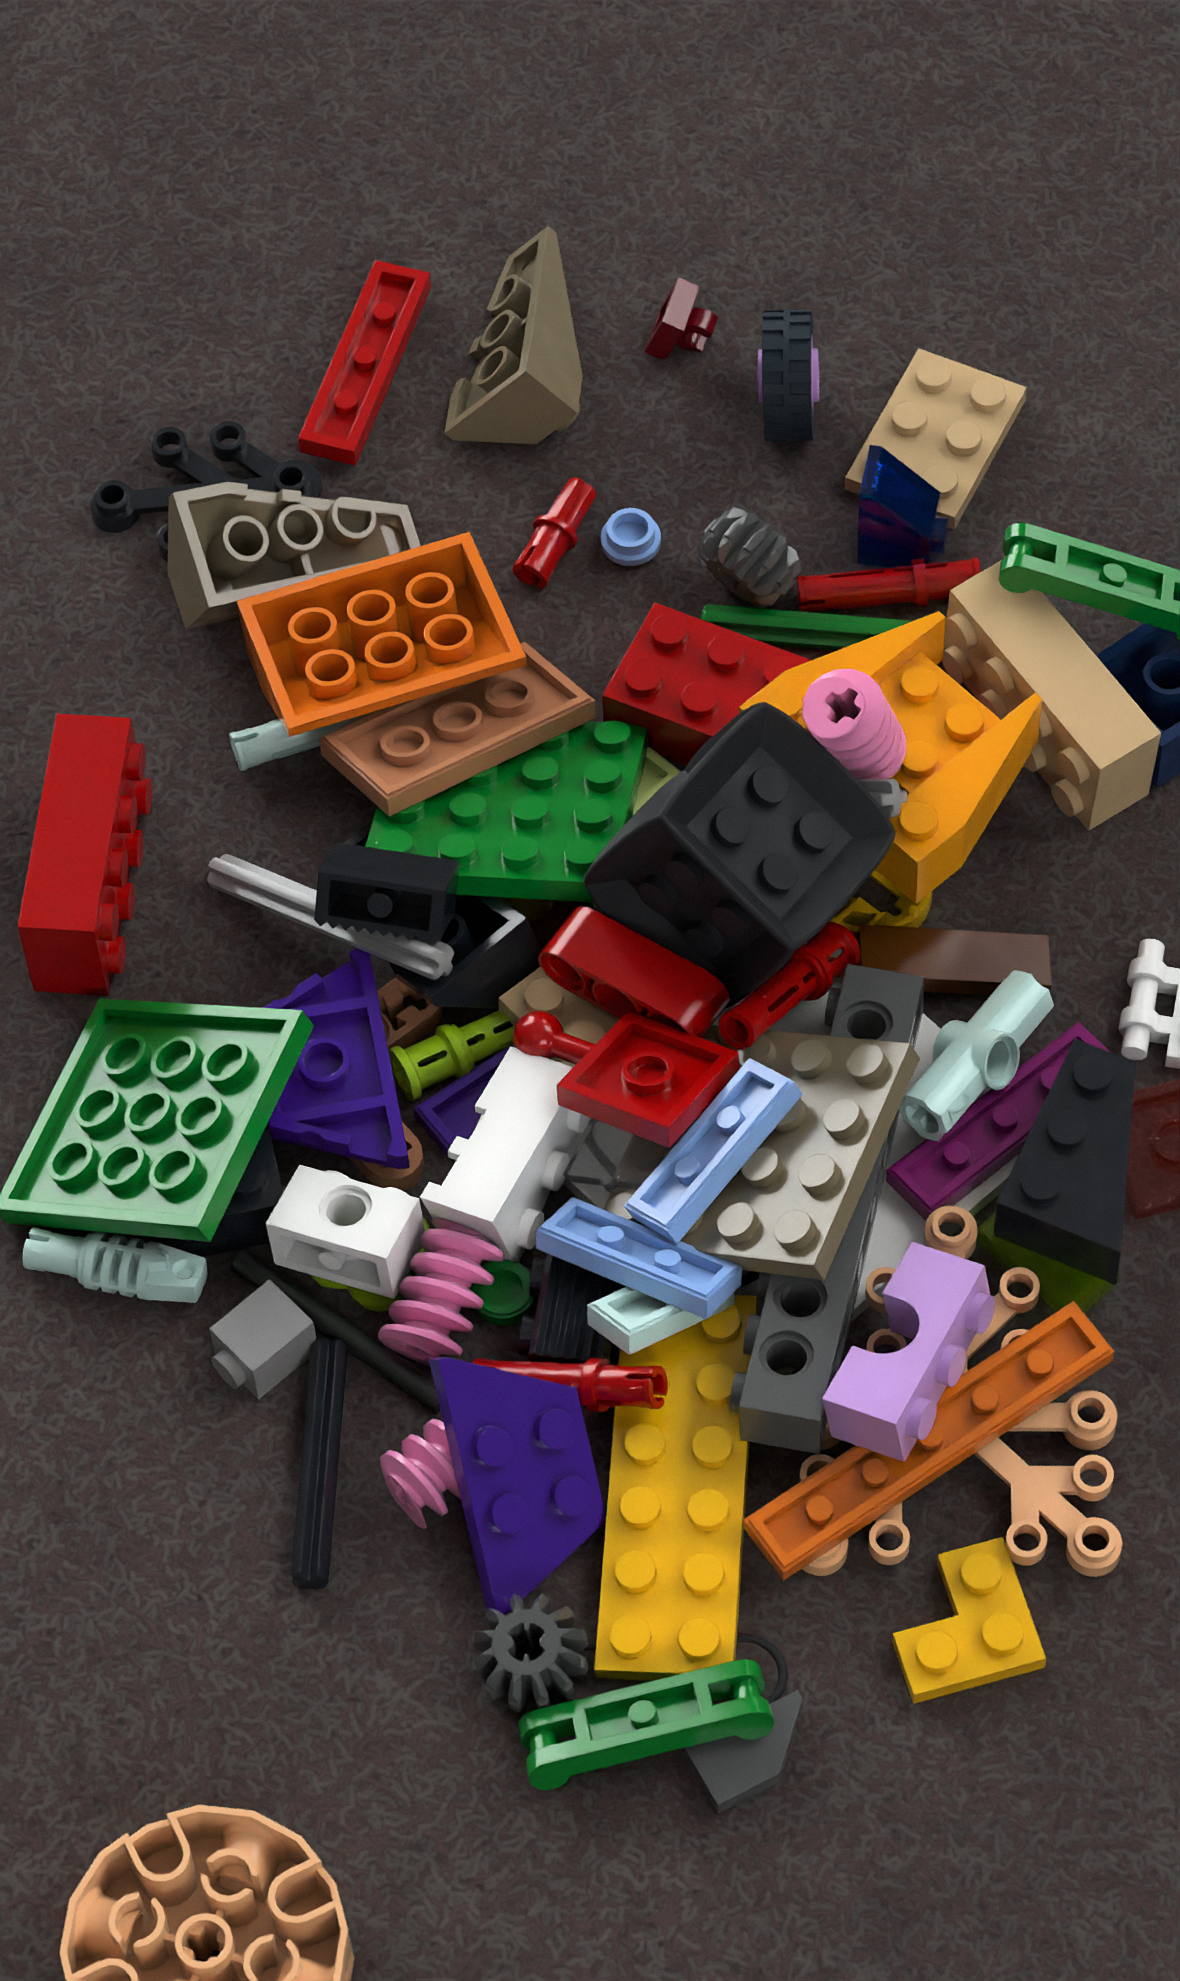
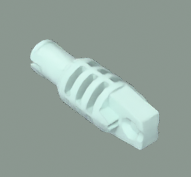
(118, 1264)

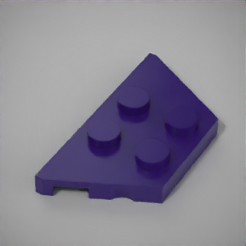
(343, 1081)
(518, 1472)

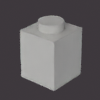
(261, 1340)

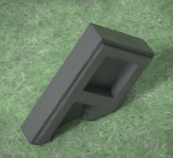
(741, 1768)

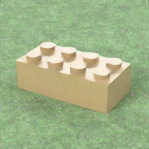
(1092, 735)

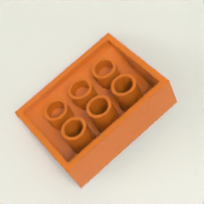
(378, 634)

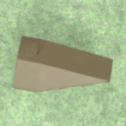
(527, 355)
(251, 541)

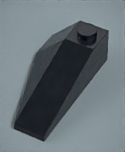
(490, 949)

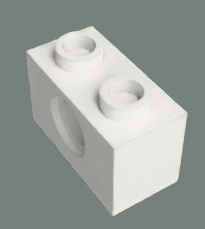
(346, 1230)

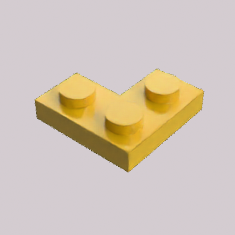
(985, 1639)

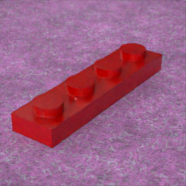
(364, 363)

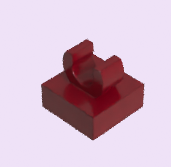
(680, 322)

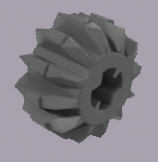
(748, 557)
(532, 1628)

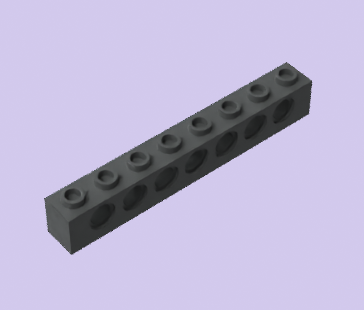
(790, 1408)

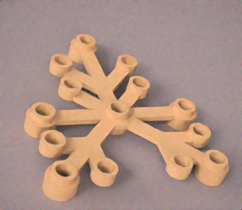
(1032, 1488)

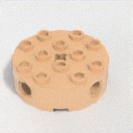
(205, 1886)

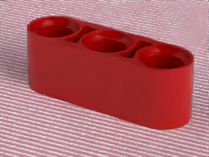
(631, 973)

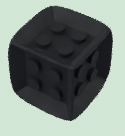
(743, 851)

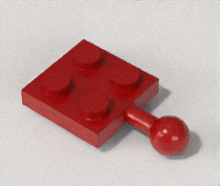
(636, 1075)

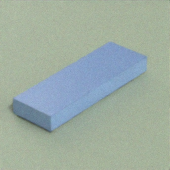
(713, 1150)
(638, 1257)

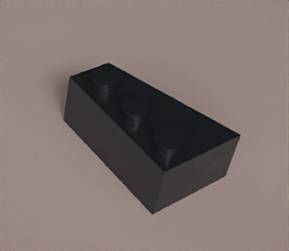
(1073, 1167)

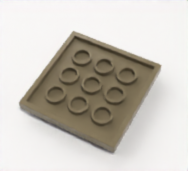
(807, 1176)

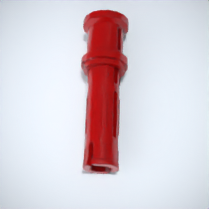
(804, 977)

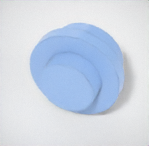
(630, 537)

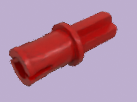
(554, 533)

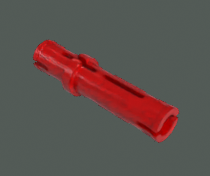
(884, 586)
(597, 1381)

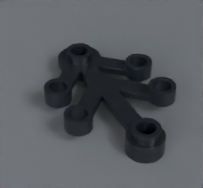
(268, 473)

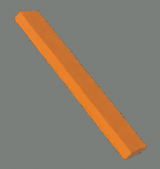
(968, 1417)

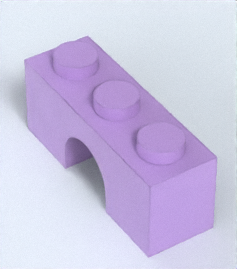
(893, 1396)

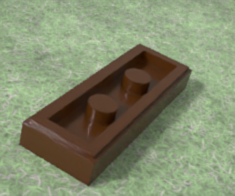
(955, 958)

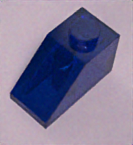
(897, 514)

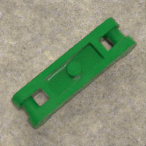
(1090, 576)
(644, 1721)

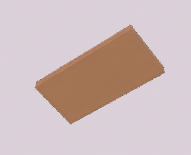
(456, 733)

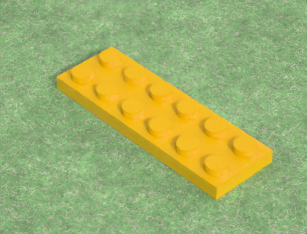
(677, 1510)

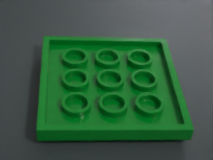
(531, 819)
(154, 1118)

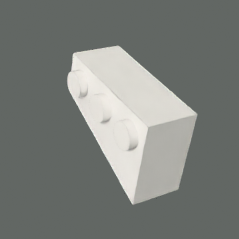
(511, 1155)

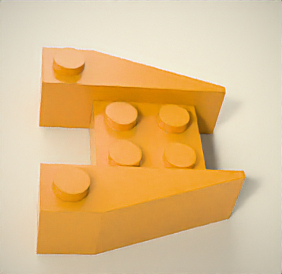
(956, 748)

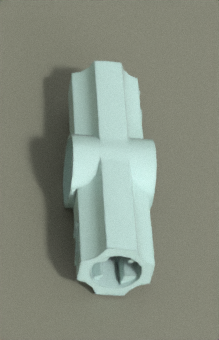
(975, 1055)

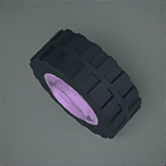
(788, 375)

